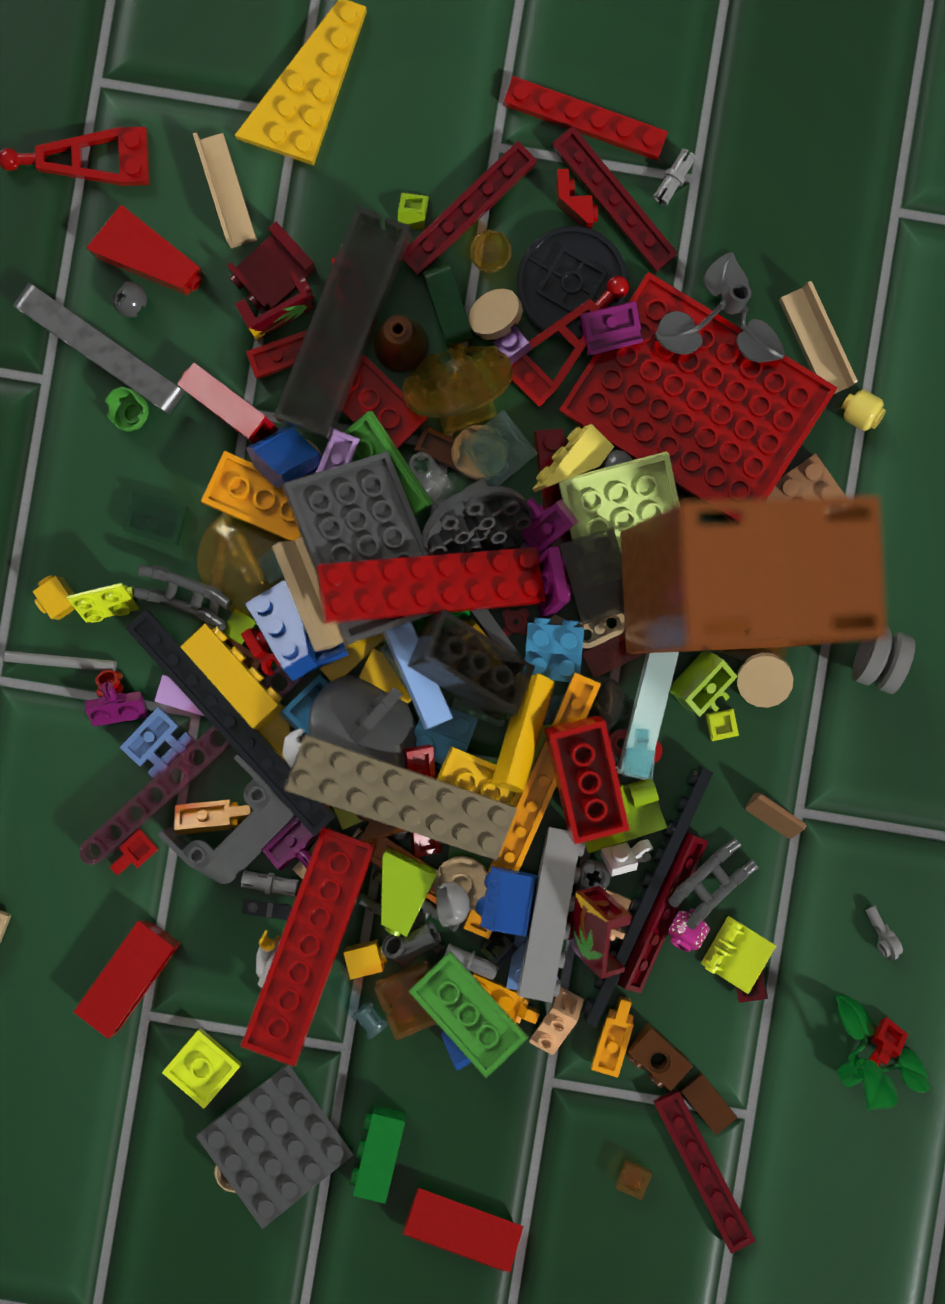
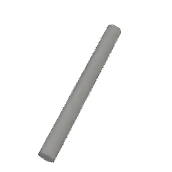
(59, 661)

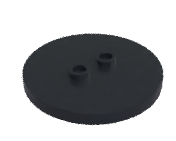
(565, 272)

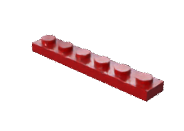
(585, 117)

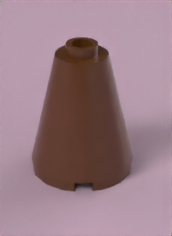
(401, 344)

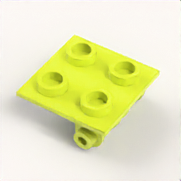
(104, 602)
(738, 954)

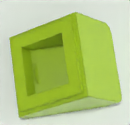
(413, 210)
(238, 624)

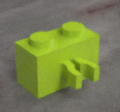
(703, 683)

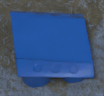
(284, 456)
(507, 901)

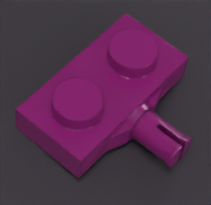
(548, 524)
(115, 707)
(290, 845)

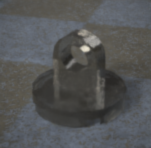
(610, 701)

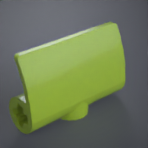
(642, 814)

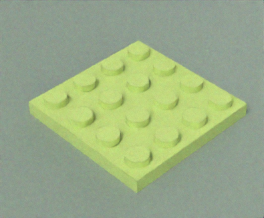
(620, 495)

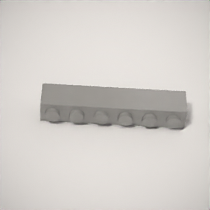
(549, 916)

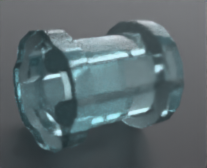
(369, 1020)

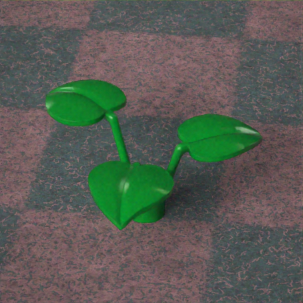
(878, 1087)

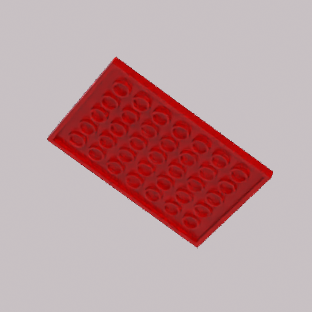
(713, 410)

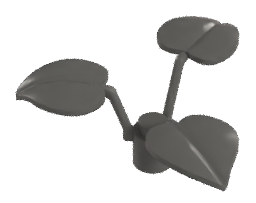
(725, 279)

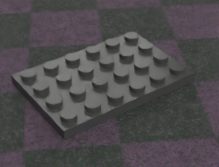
(354, 517)

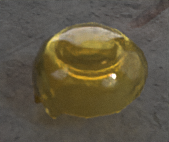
(490, 251)

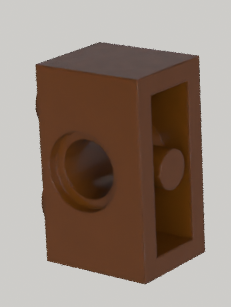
(670, 1069)

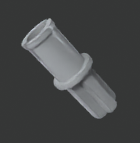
(473, 962)

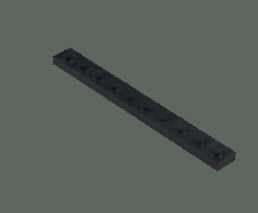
(226, 719)
(651, 884)

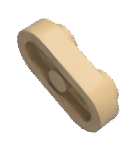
(600, 631)

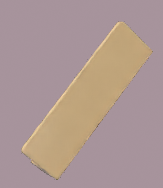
(225, 190)
(817, 337)
(305, 592)

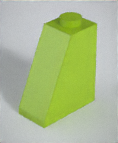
(403, 890)

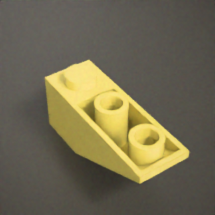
(584, 452)

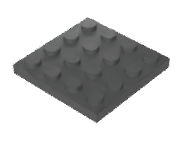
(274, 1145)

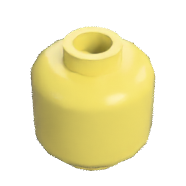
(863, 410)

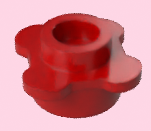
(509, 616)
(109, 676)

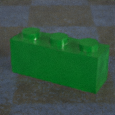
(378, 1154)

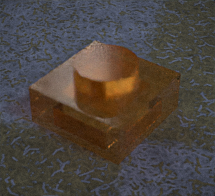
(633, 1179)

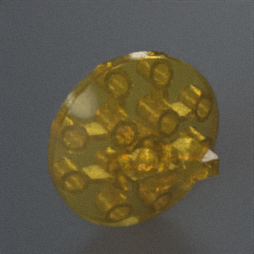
(458, 389)
(229, 560)

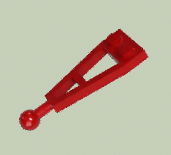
(132, 157)
(531, 377)

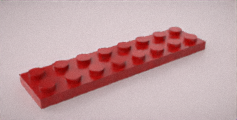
(429, 584)
(308, 947)

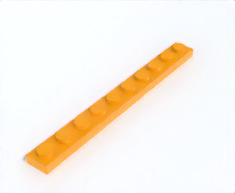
(538, 789)

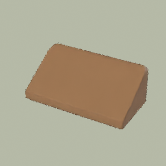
(774, 816)

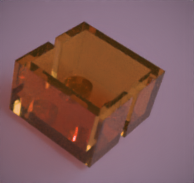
(406, 1013)

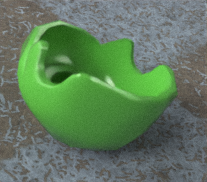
(127, 409)

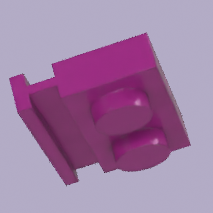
(611, 328)

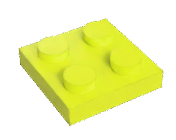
(202, 1068)

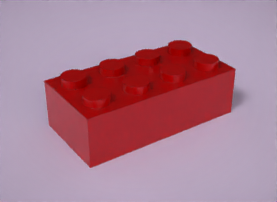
(587, 779)

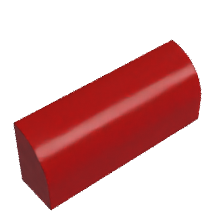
(126, 978)
(462, 1230)

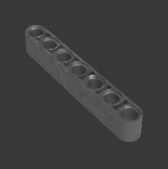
(99, 348)

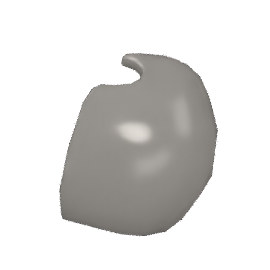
(451, 904)

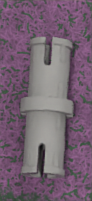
(674, 177)
(270, 883)

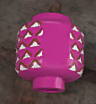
(684, 937)

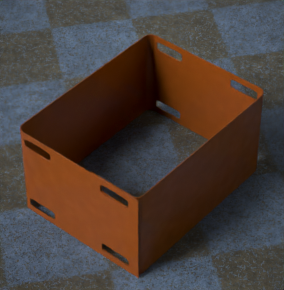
(778, 573)

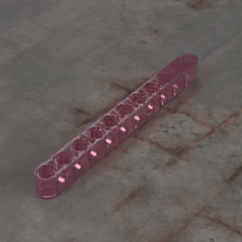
(168, 786)

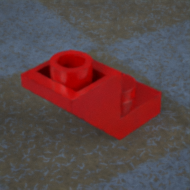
(578, 208)

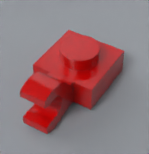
(260, 649)
(136, 851)
(889, 1041)

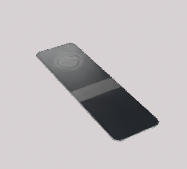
(266, 909)

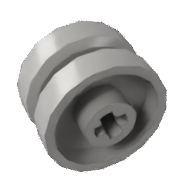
(884, 661)

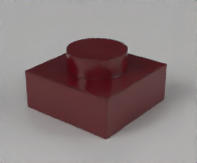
(758, 991)

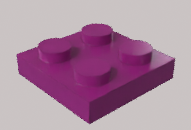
(556, 589)

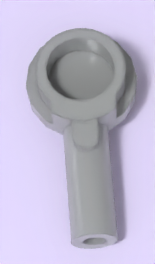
(888, 943)

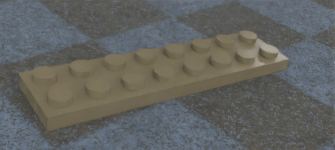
(399, 797)

